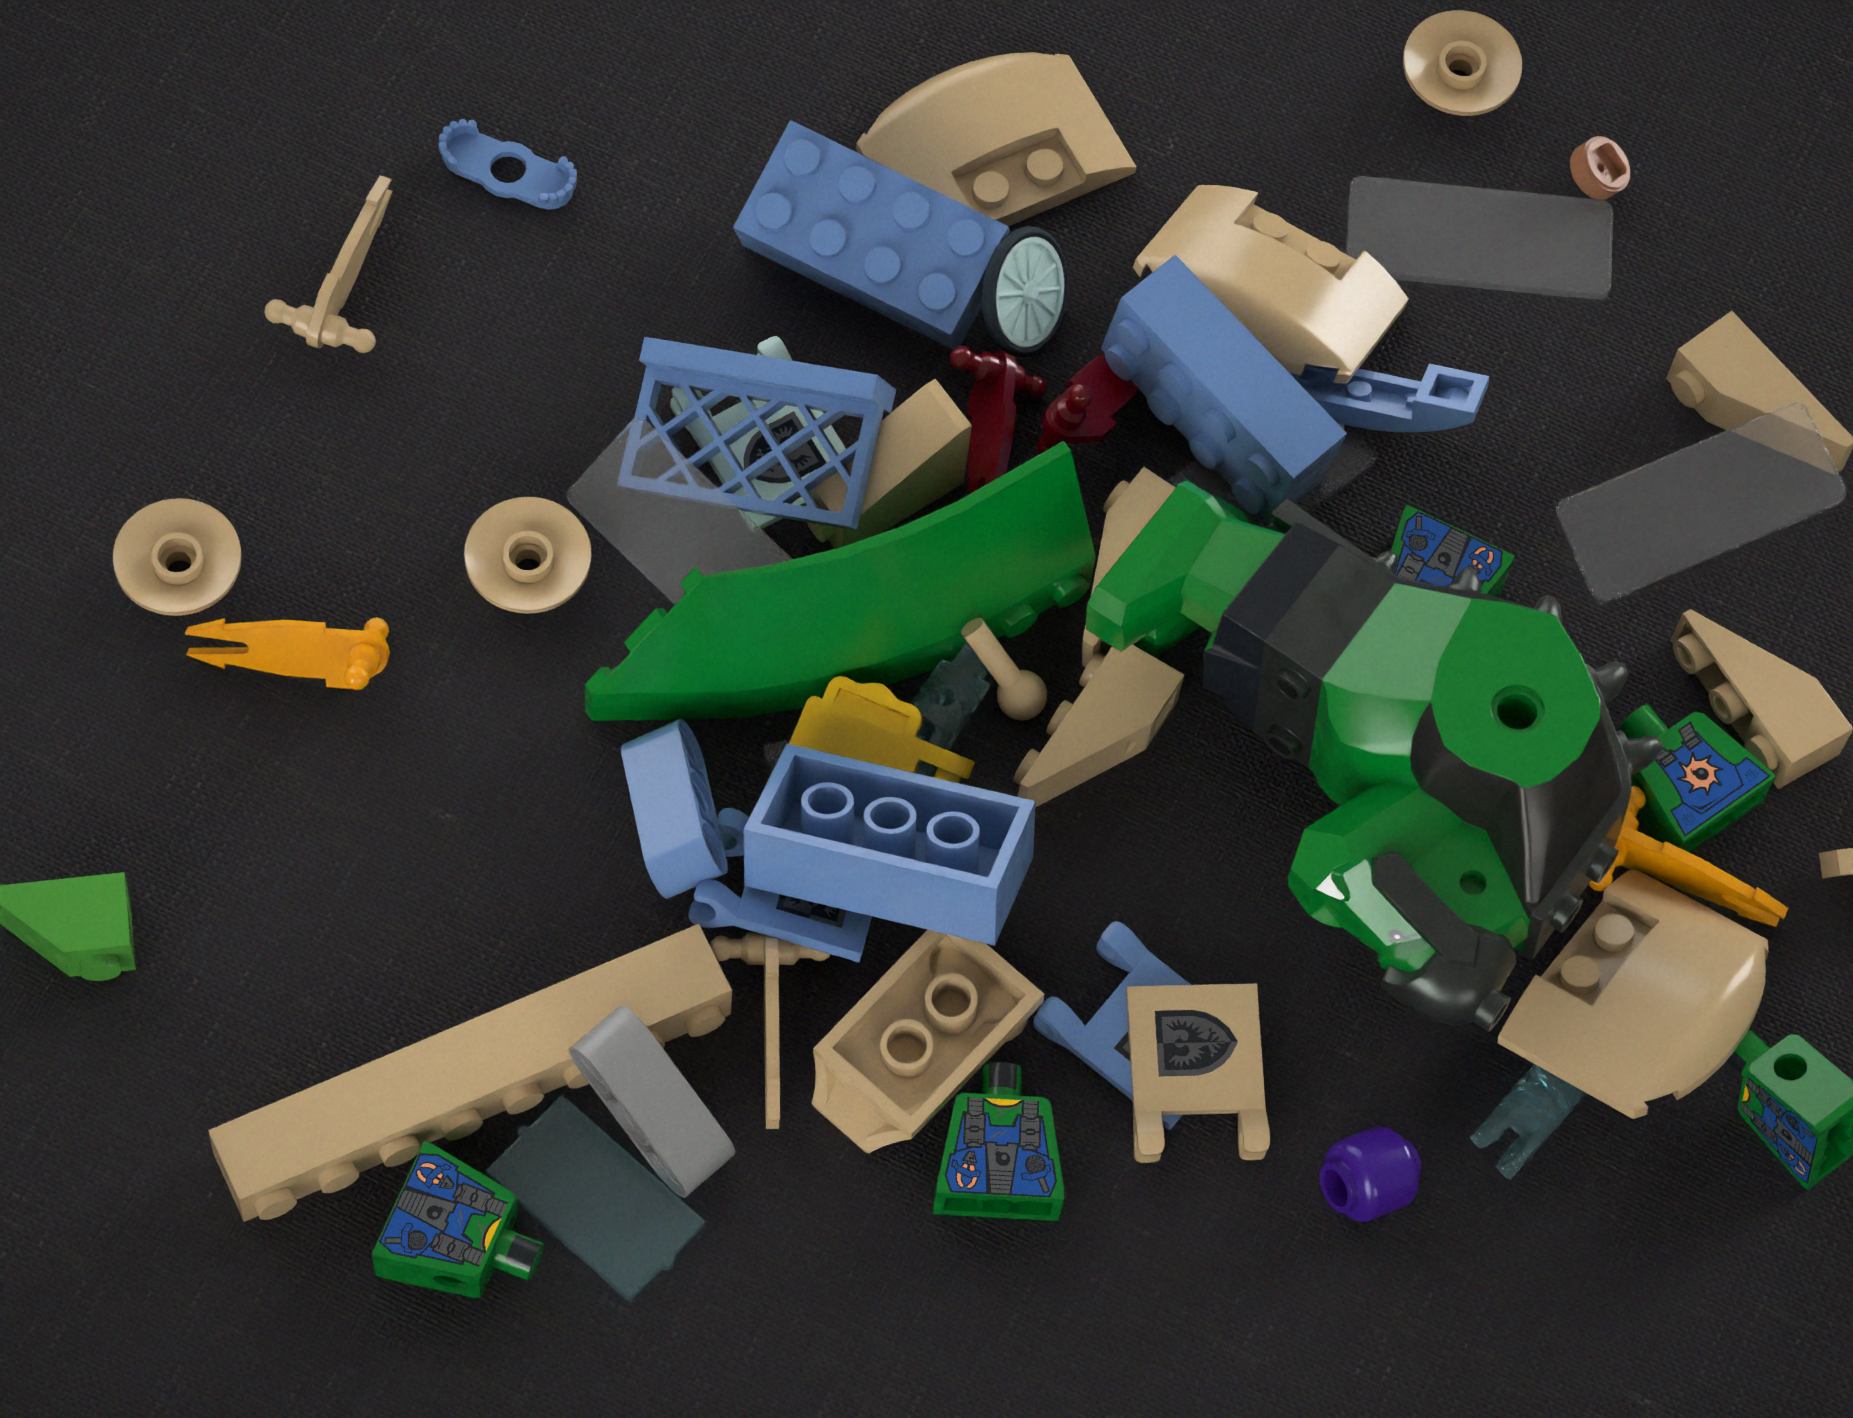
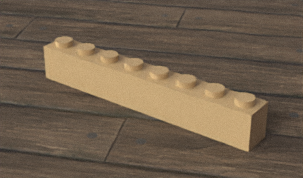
(460, 1076)

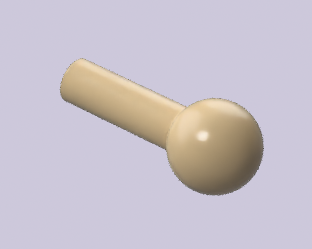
(1019, 692)

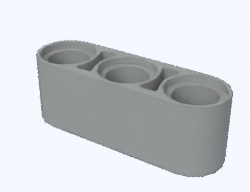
(652, 1101)

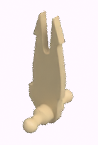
(321, 323)
(769, 952)

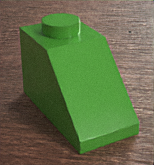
(74, 923)

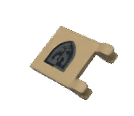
(1196, 1055)

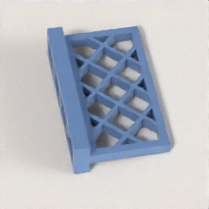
(779, 384)

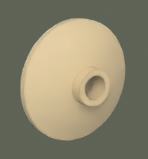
(1467, 44)
(521, 531)
(172, 533)

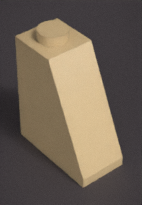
(914, 463)

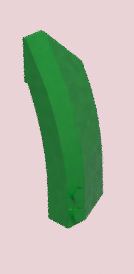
(859, 611)

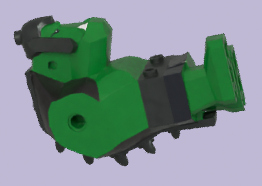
(1435, 715)

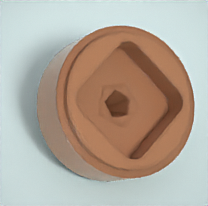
(1600, 168)

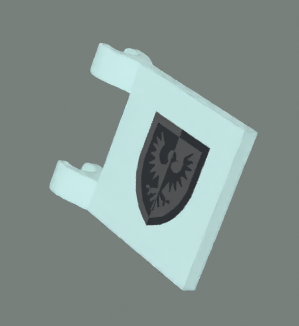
(754, 445)

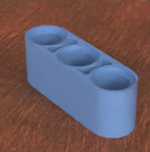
(673, 808)

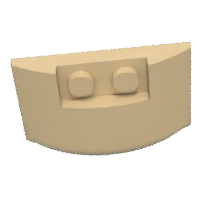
(1002, 136)
(1279, 281)
(1642, 997)

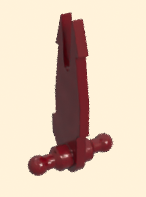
(1086, 407)
(992, 410)

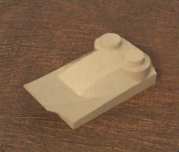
(918, 1038)

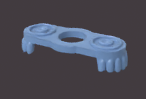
(473, 153)

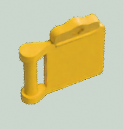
(872, 727)

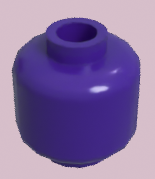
(1370, 1174)

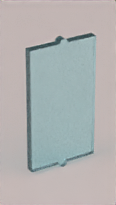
(596, 1198)

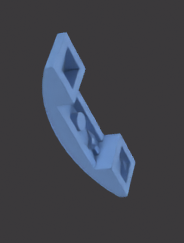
(1397, 404)

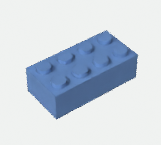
(871, 234)
(1221, 390)
(889, 843)

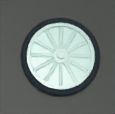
(1025, 291)

